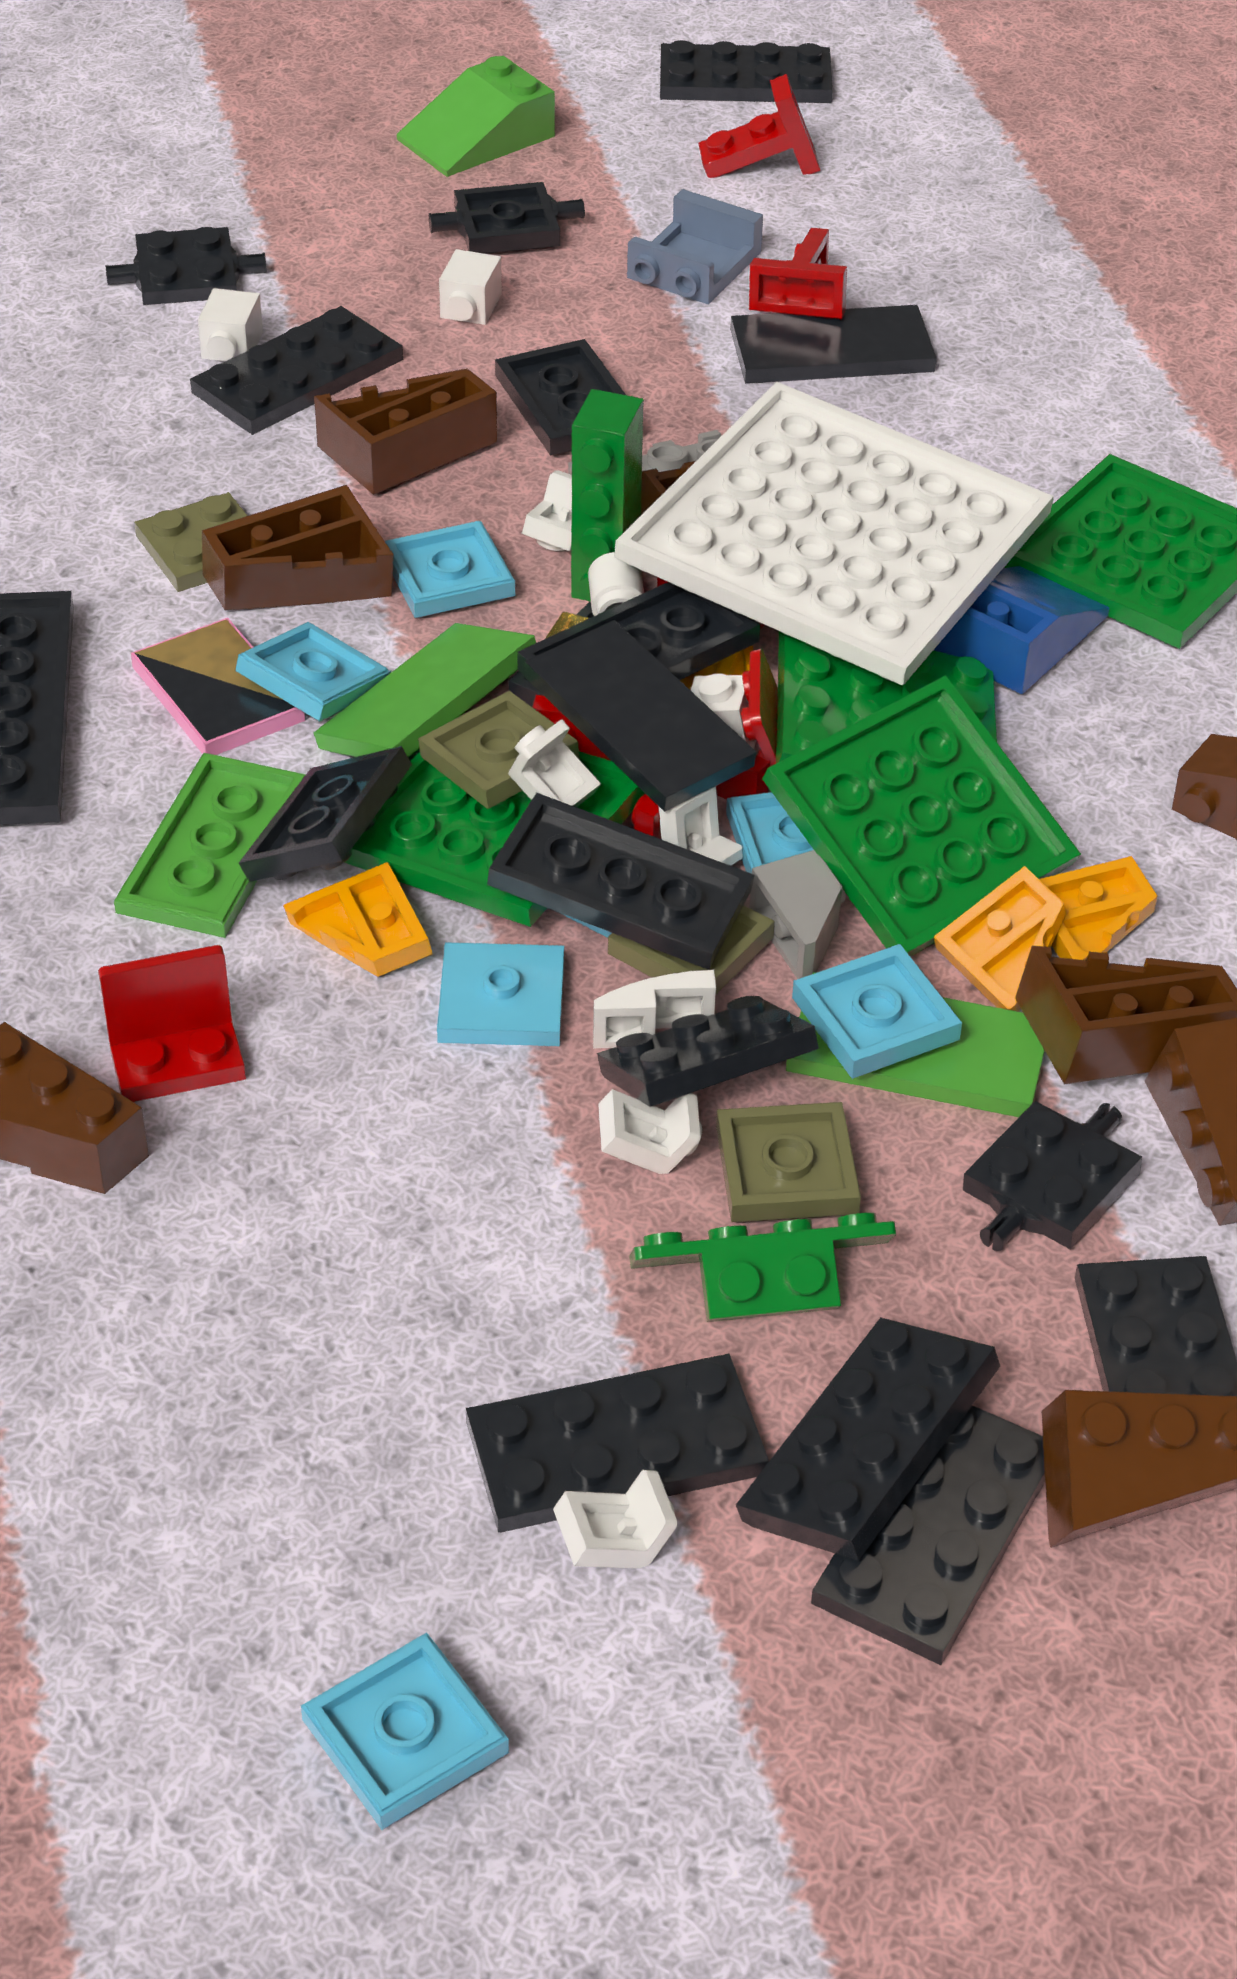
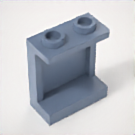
(699, 249)

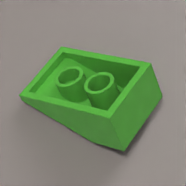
(482, 117)

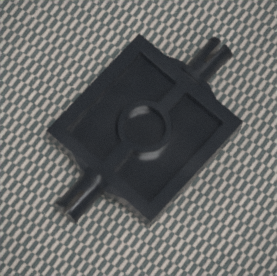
(507, 217)
(184, 265)
(1051, 1175)

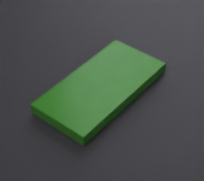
(425, 691)
(191, 863)
(988, 1069)

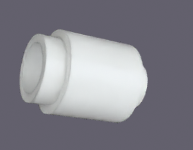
(612, 583)

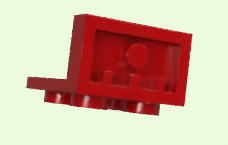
(170, 1023)

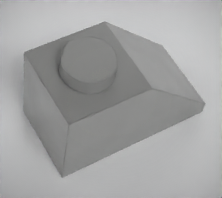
(804, 904)

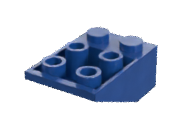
(1022, 627)

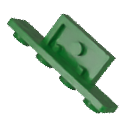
(767, 1271)

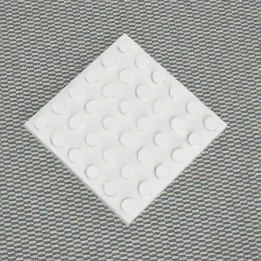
(836, 531)

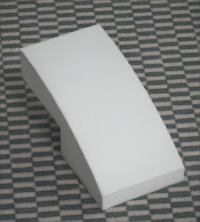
(651, 1005)

